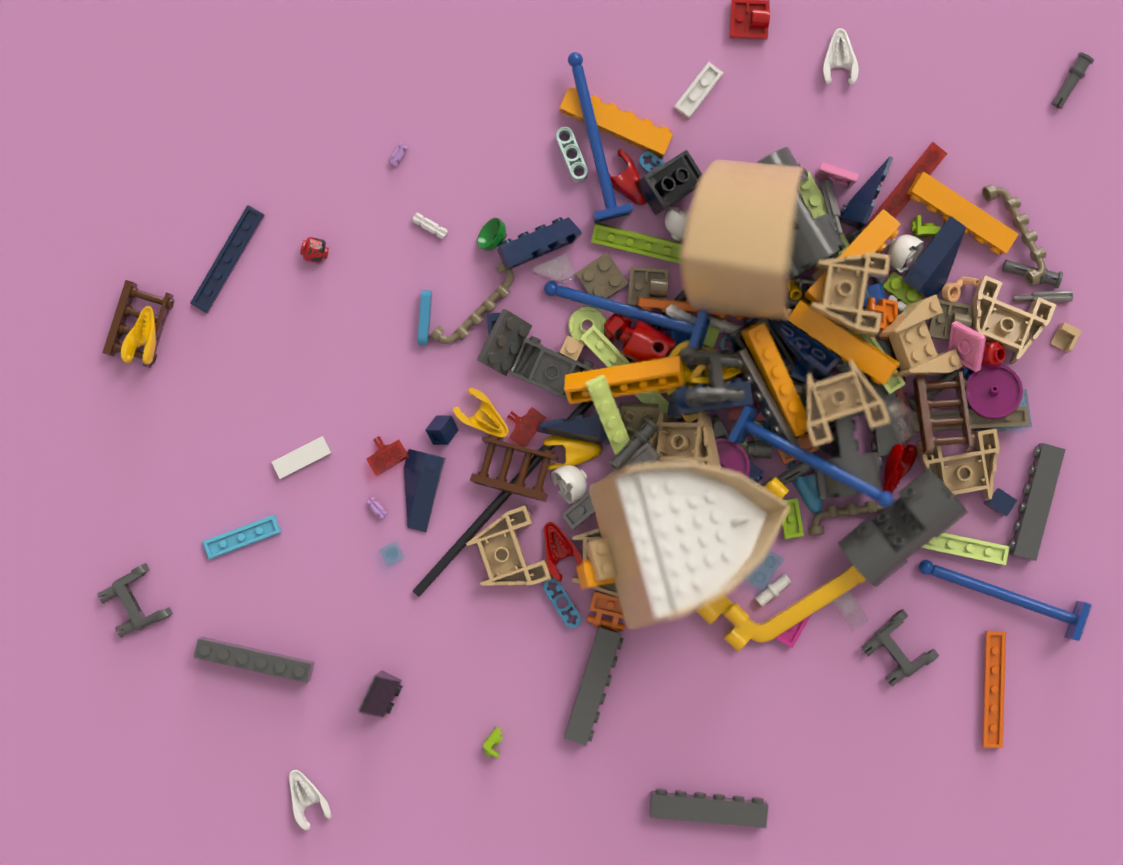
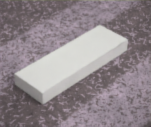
(698, 90)
(301, 457)

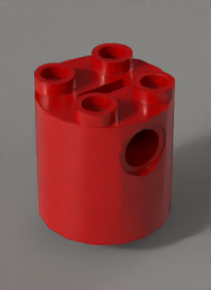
(642, 341)

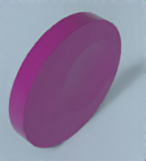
(994, 392)
(733, 457)

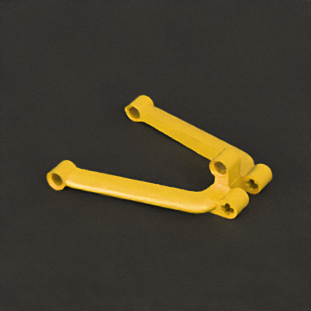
(747, 629)

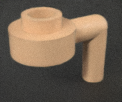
(952, 291)

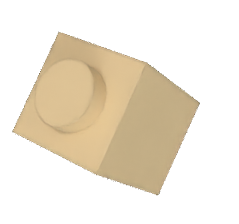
(572, 348)

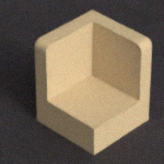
(1065, 337)

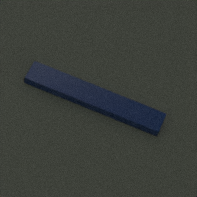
(227, 259)

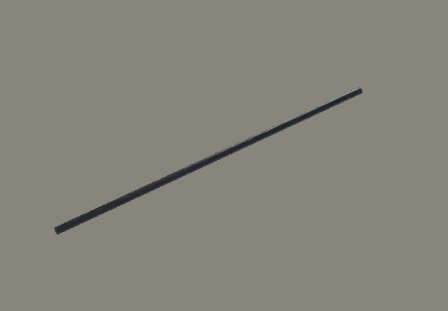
(501, 498)

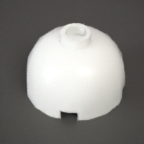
(676, 222)
(904, 251)
(571, 482)

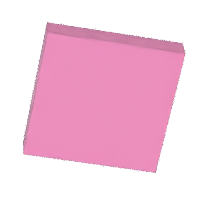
(836, 175)
(968, 345)

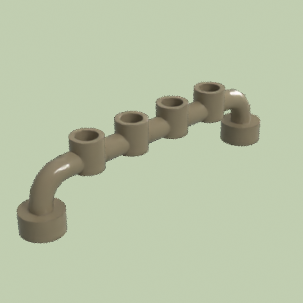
(1020, 221)
(475, 318)
(850, 510)

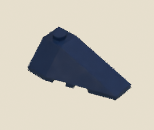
(859, 208)
(934, 264)
(810, 353)
(579, 428)
(422, 481)

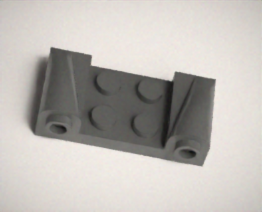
(546, 367)

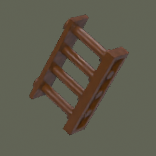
(125, 310)
(925, 405)
(518, 487)

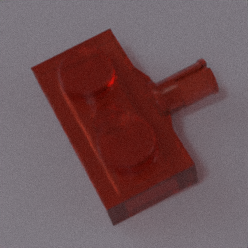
(525, 426)
(386, 456)

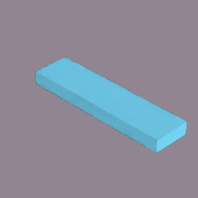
(241, 537)

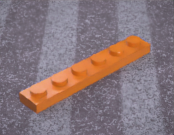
(649, 303)
(993, 689)

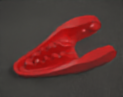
(625, 181)
(897, 465)
(558, 548)

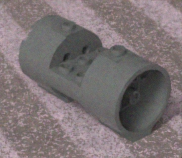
(810, 238)
(845, 457)
(888, 540)

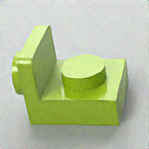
(926, 230)
(493, 739)

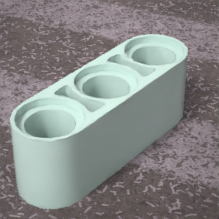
(571, 145)

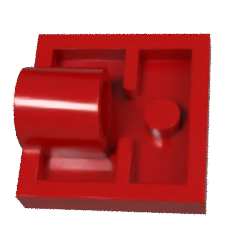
(749, 19)

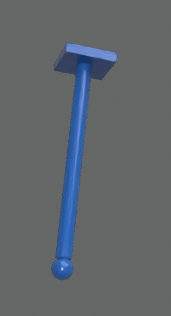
(612, 210)
(697, 330)
(745, 425)
(1075, 620)

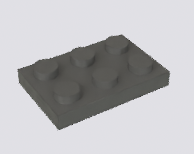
(504, 342)

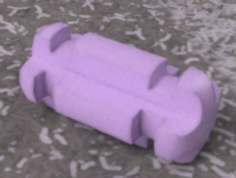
(398, 154)
(376, 507)

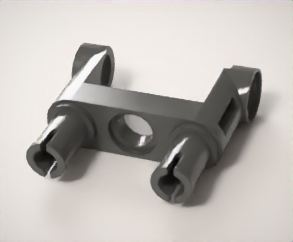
(714, 363)
(122, 590)
(883, 639)

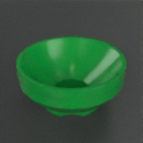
(492, 234)

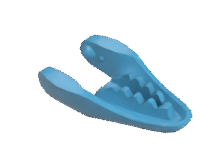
(807, 489)

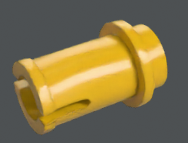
(793, 290)

